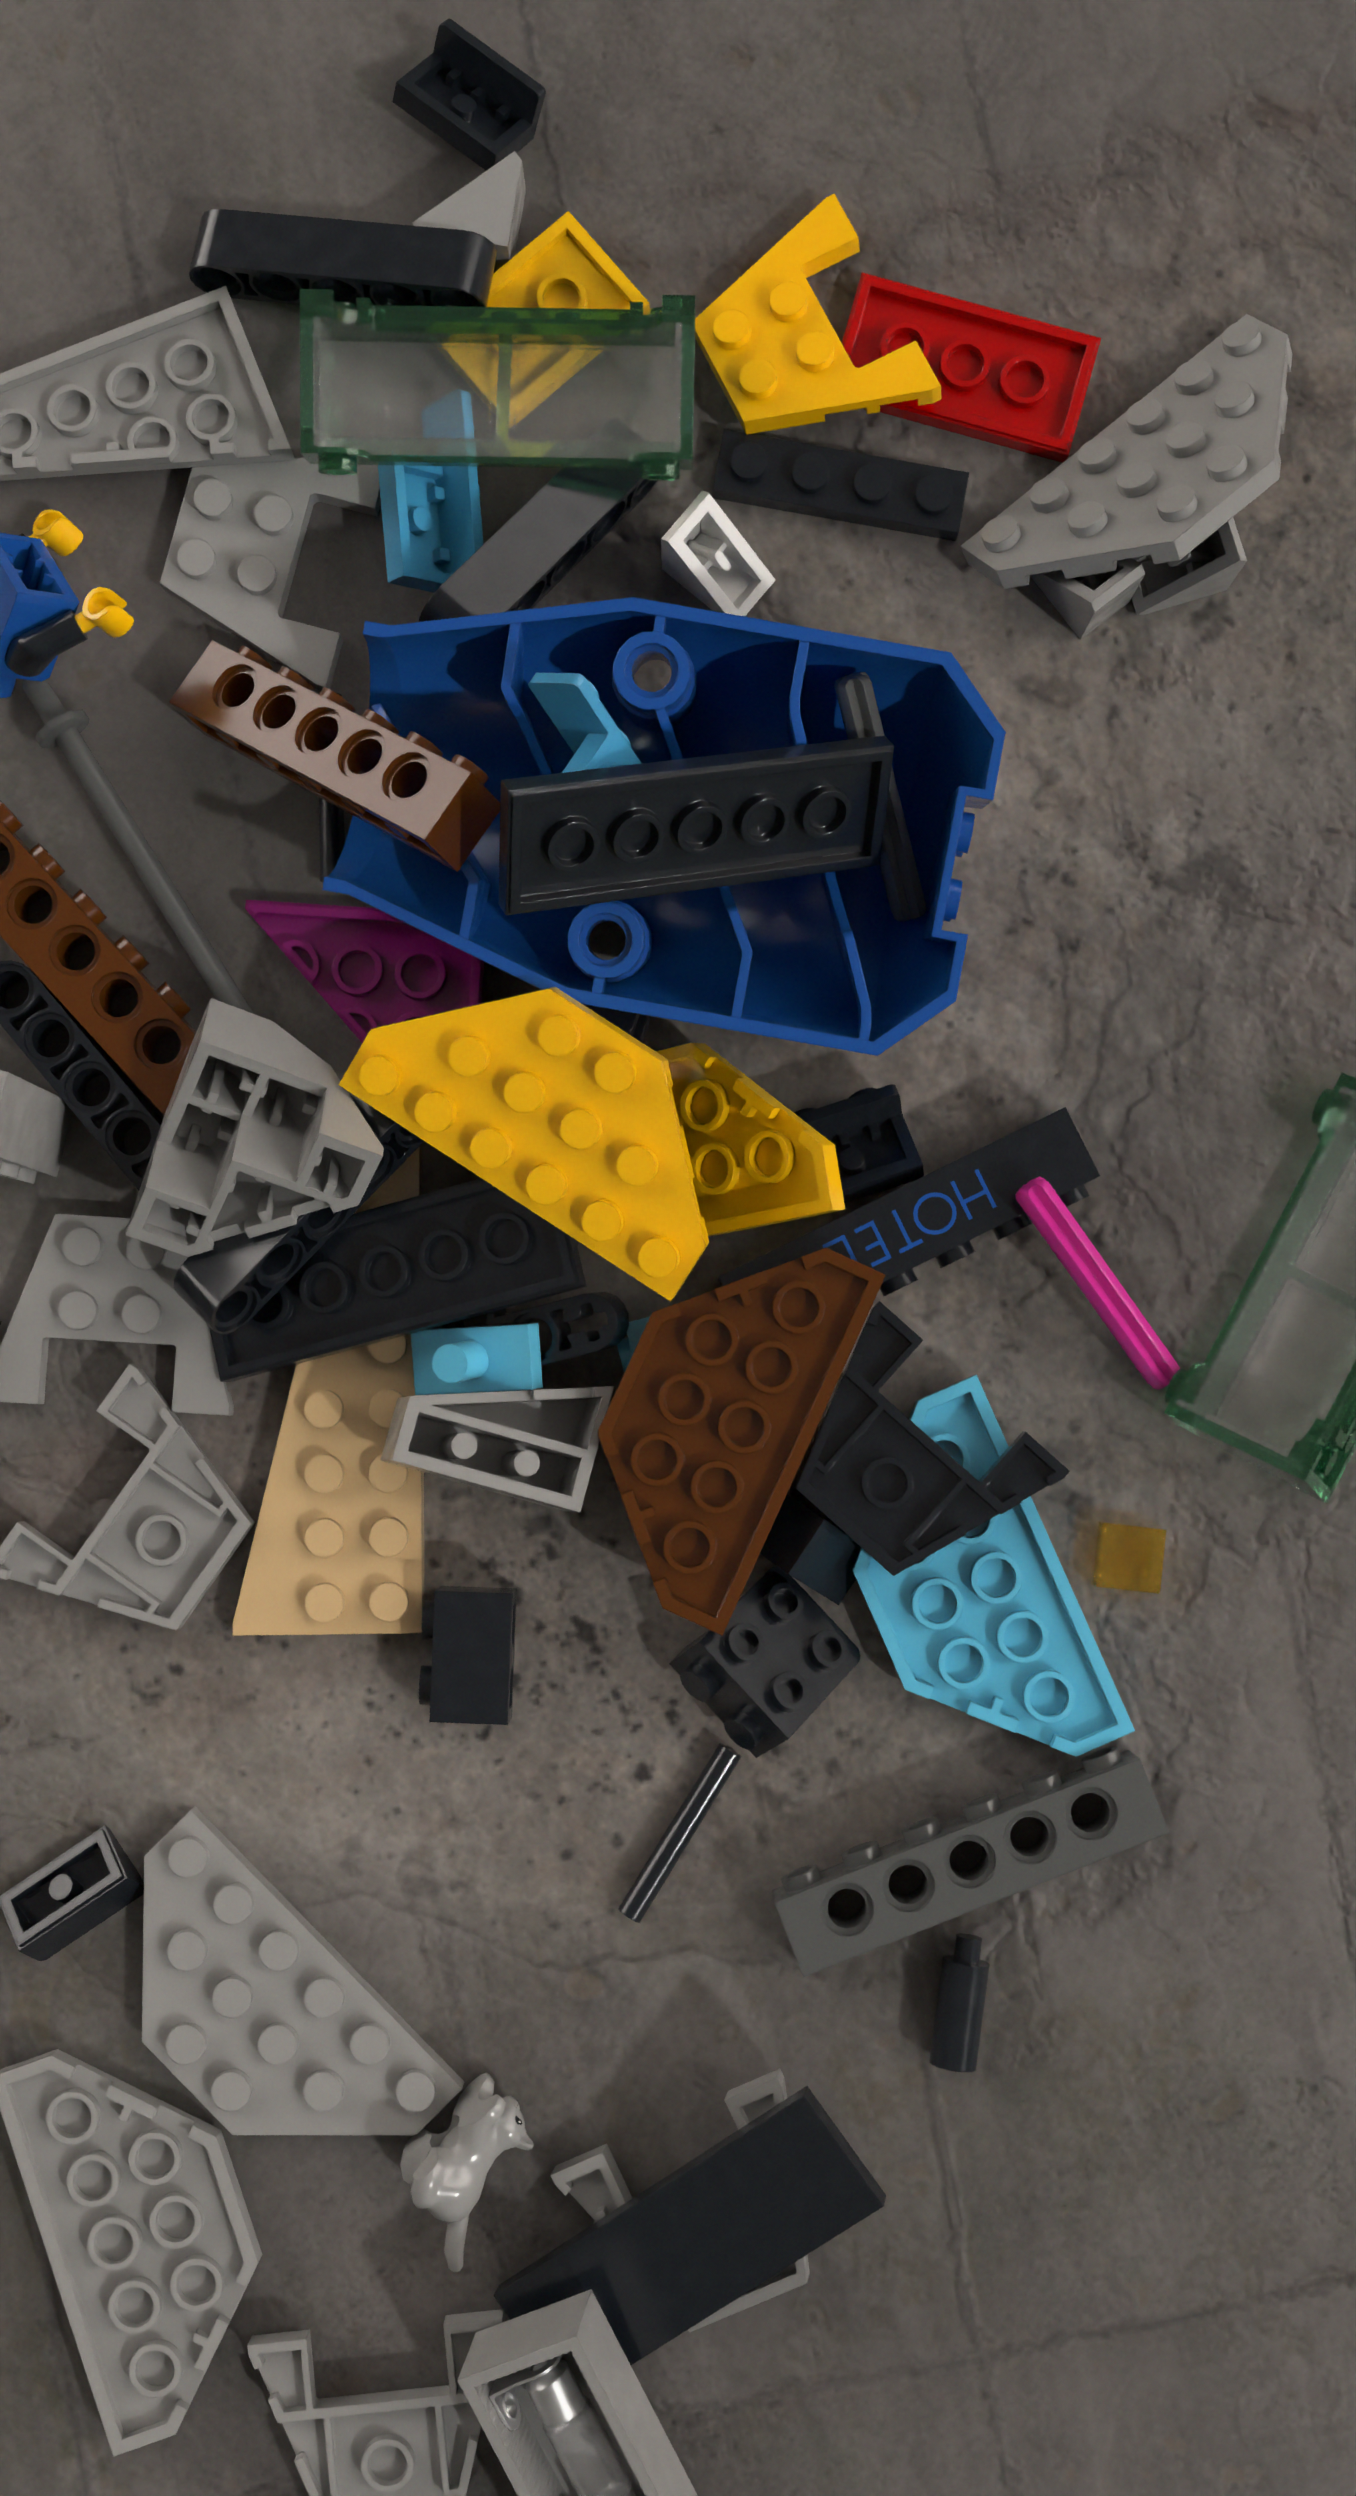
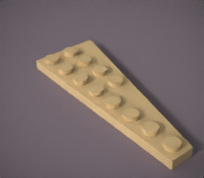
(337, 1524)

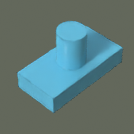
(477, 1359)

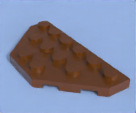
(722, 1418)

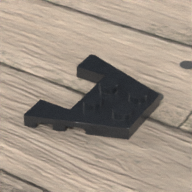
(889, 1478)

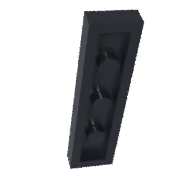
(840, 485)

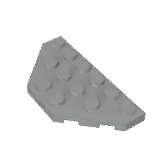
(1157, 472)
(266, 2009)
(136, 2231)

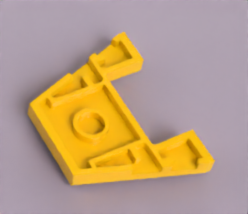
(779, 348)

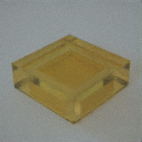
(1129, 1557)

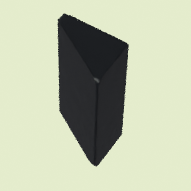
(71, 1895)

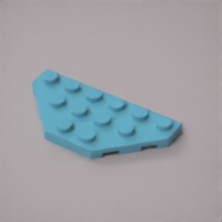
(993, 1612)

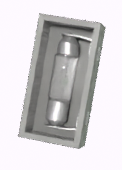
(568, 2407)

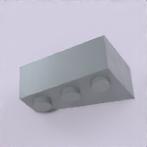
(505, 1442)

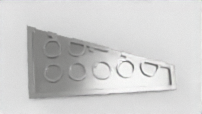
(142, 399)

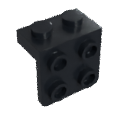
(769, 1664)

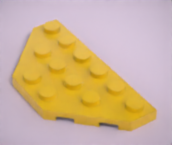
(552, 1116)

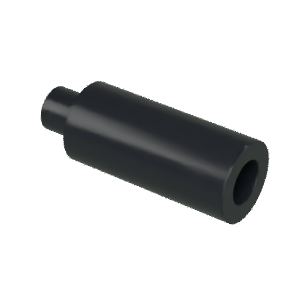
(960, 2006)

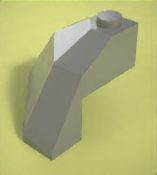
(250, 1139)

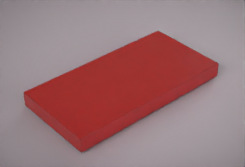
(997, 370)

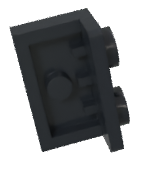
(472, 97)
(869, 1141)

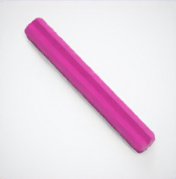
(1097, 1282)

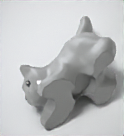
(452, 2166)

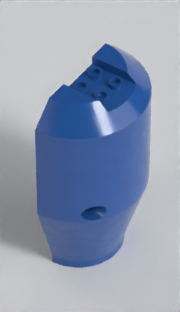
(763, 958)

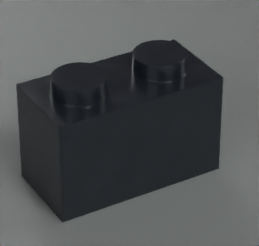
(470, 1655)

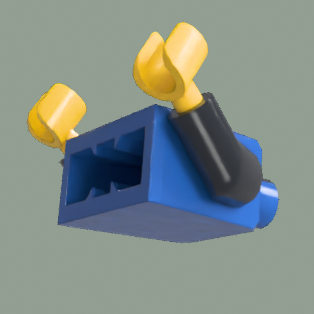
(41, 606)

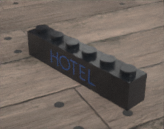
(948, 1206)

